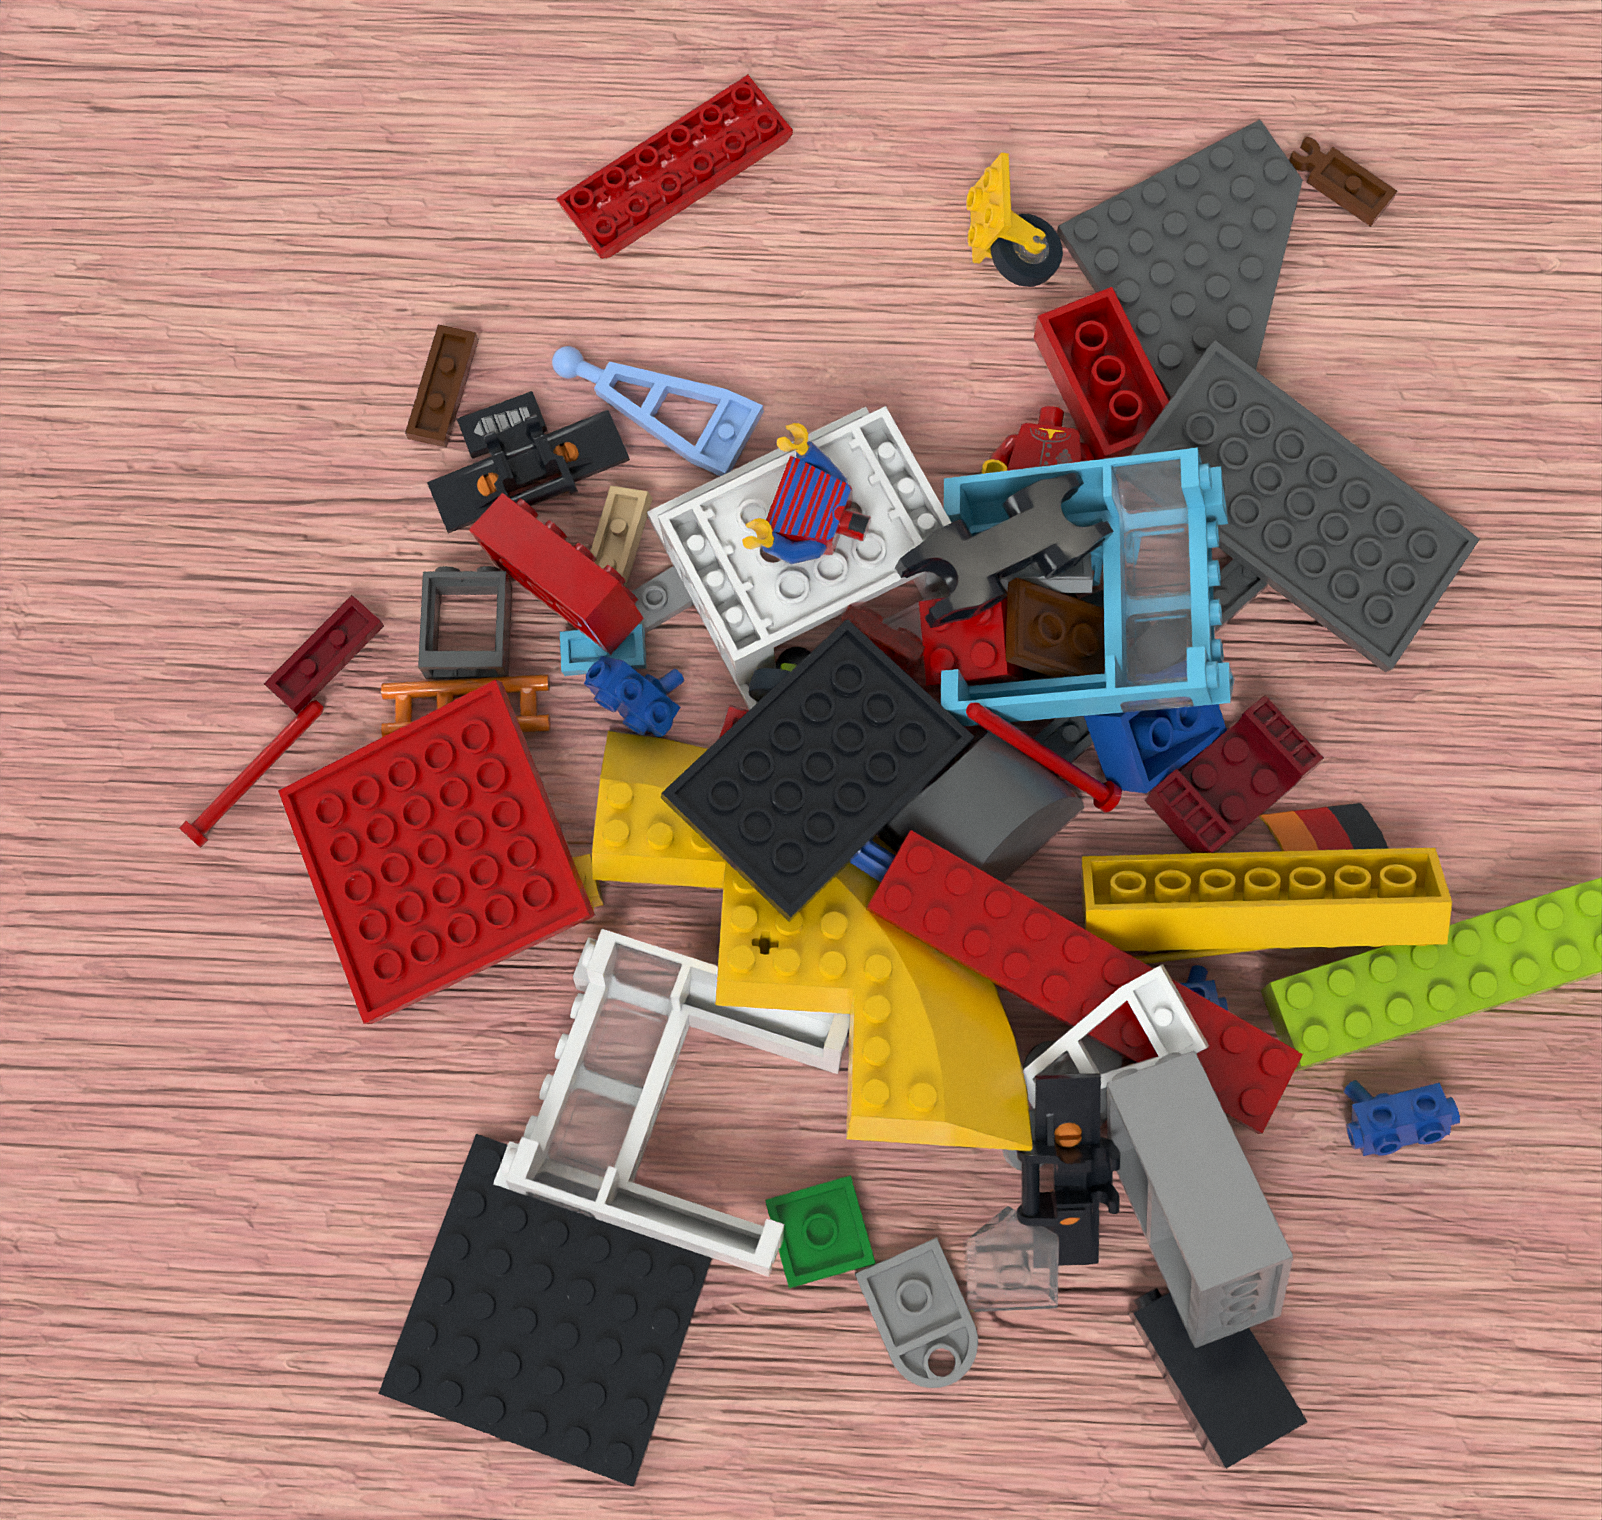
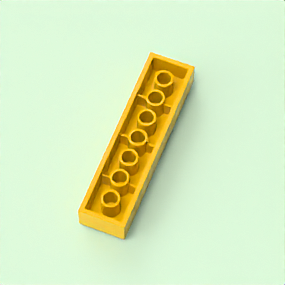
(1267, 899)

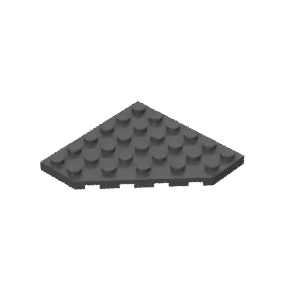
(1195, 250)

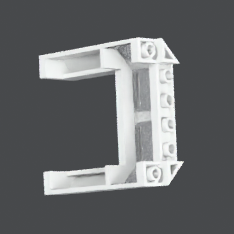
(613, 1084)

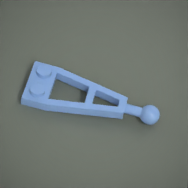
(722, 437)

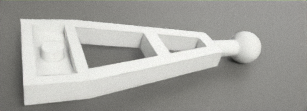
(1159, 1013)

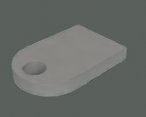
(919, 1312)

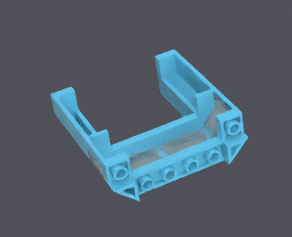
(1155, 586)

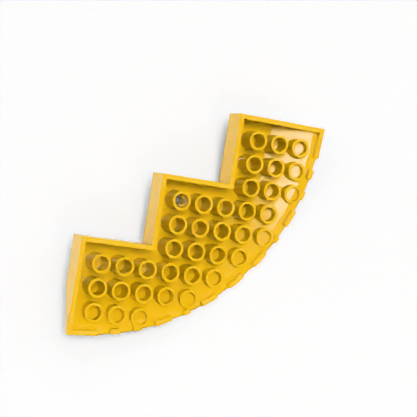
(924, 1031)

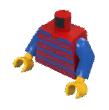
(808, 506)

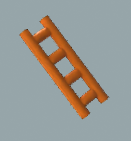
(446, 689)

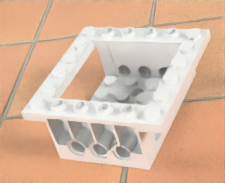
(762, 604)

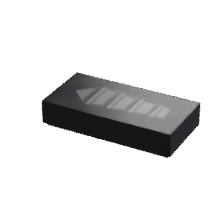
(504, 418)

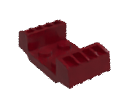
(1234, 779)

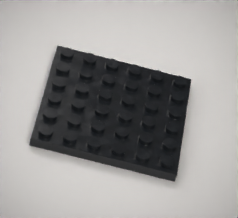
(545, 1325)

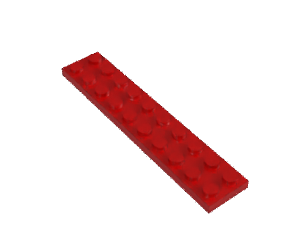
(1068, 971)

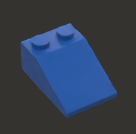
(1148, 745)

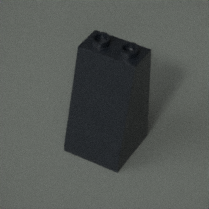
(1221, 1387)

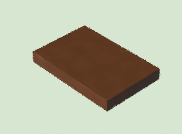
(1053, 631)

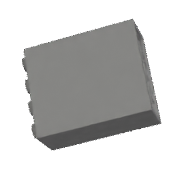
(1197, 1199)

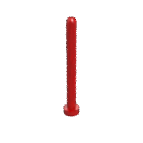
(251, 774)
(1105, 794)

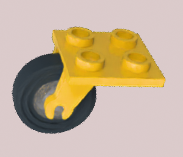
(1020, 245)

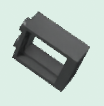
(464, 664)

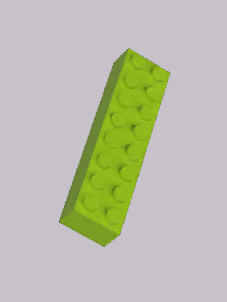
(1418, 988)

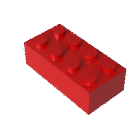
(1101, 372)
(558, 572)

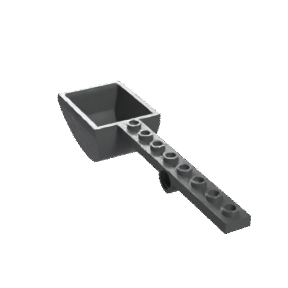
(1003, 805)

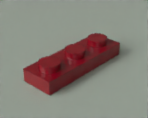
(324, 654)

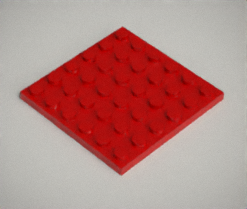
(435, 853)

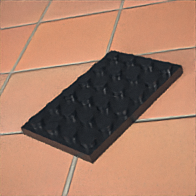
(817, 769)

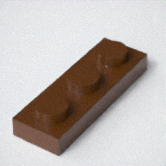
(442, 386)

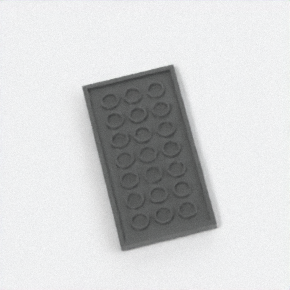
(1313, 508)

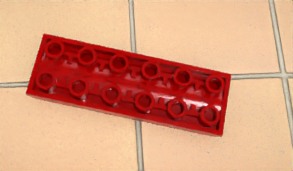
(675, 167)

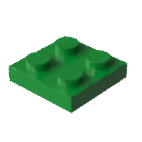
(821, 1232)

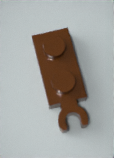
(1344, 181)

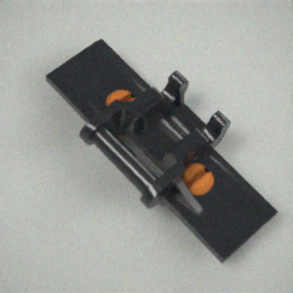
(525, 459)
(1082, 1166)

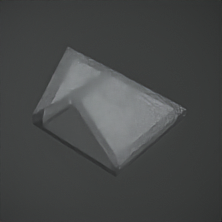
(1011, 1266)

